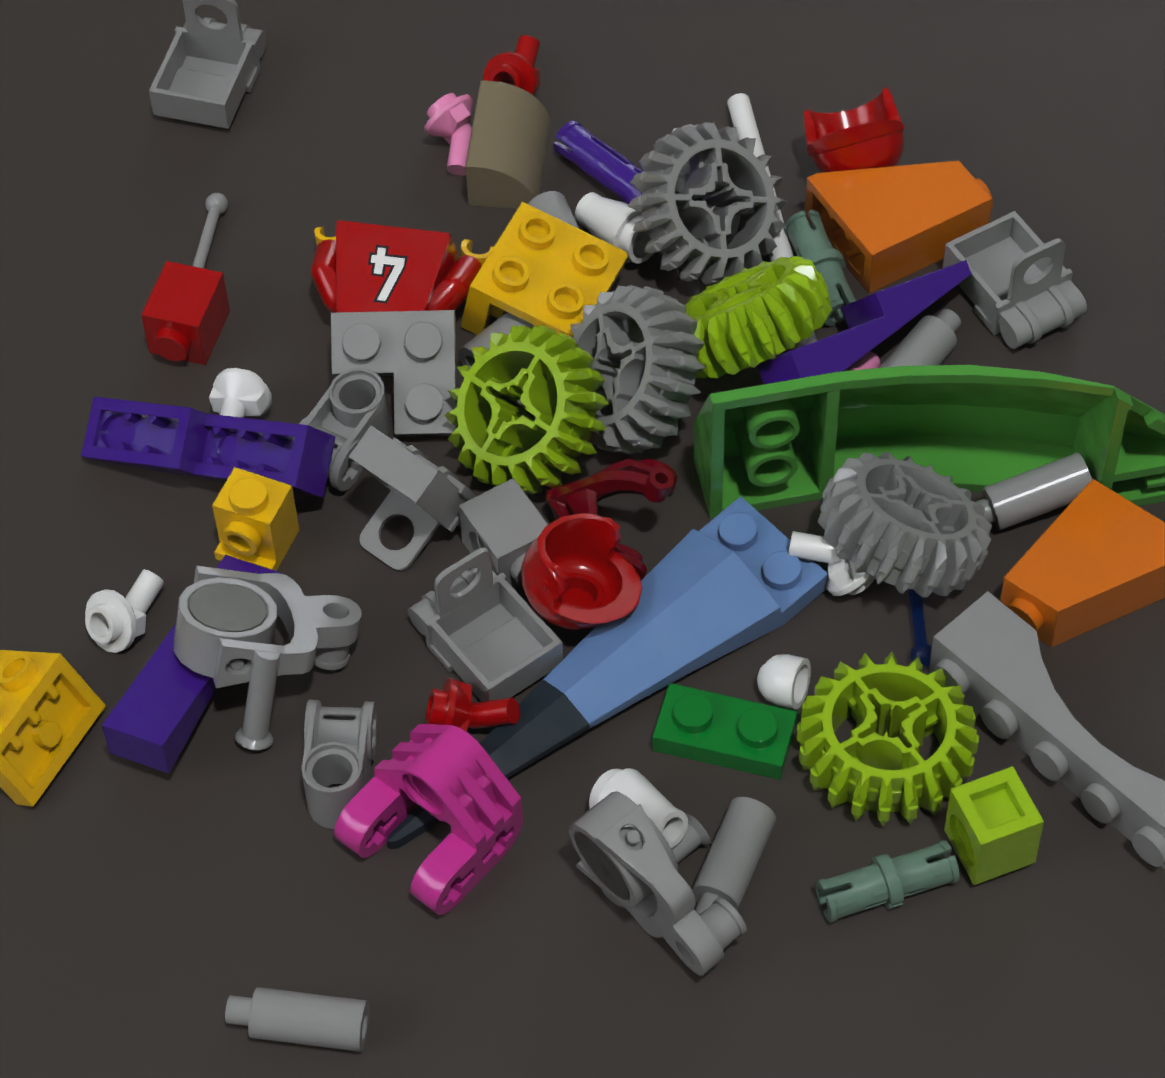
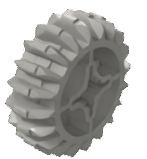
(727, 177)
(648, 364)
(904, 524)

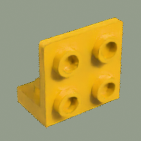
(541, 274)
(41, 720)

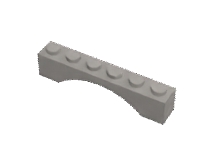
(1008, 685)

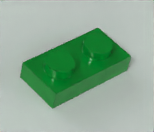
(724, 731)

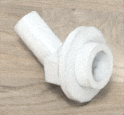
(240, 394)
(841, 572)
(117, 620)

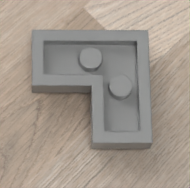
(412, 348)

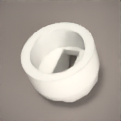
(785, 680)

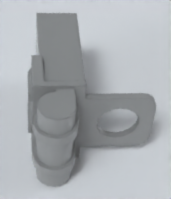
(208, 67)
(1016, 280)
(418, 491)
(485, 629)

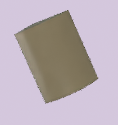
(506, 147)

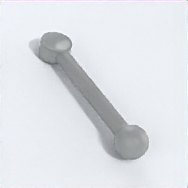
(216, 205)

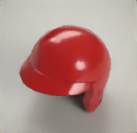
(856, 137)
(577, 575)

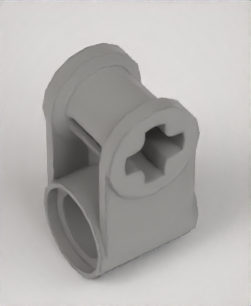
(339, 416)
(336, 751)

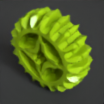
(758, 314)
(555, 386)
(881, 760)

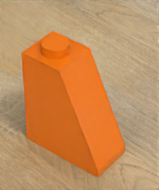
(897, 215)
(1088, 567)

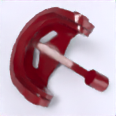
(643, 476)

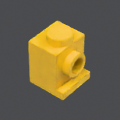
(255, 519)

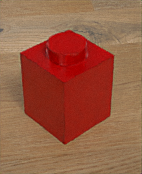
(185, 313)

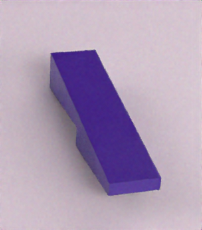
(869, 324)
(207, 444)
(163, 702)

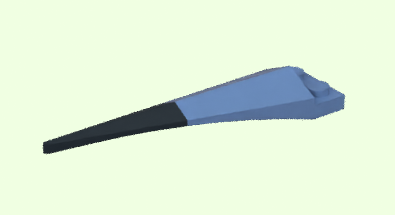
(694, 607)

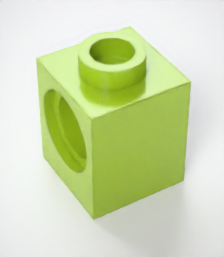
(993, 825)

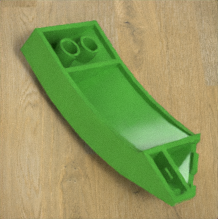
(967, 421)

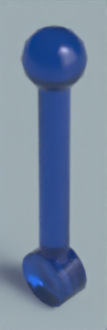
(921, 645)

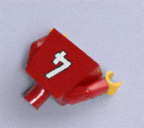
(392, 269)

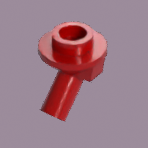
(516, 67)
(455, 707)

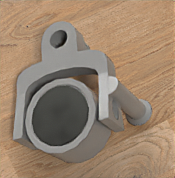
(229, 632)
(633, 860)

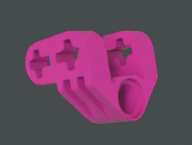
(455, 783)

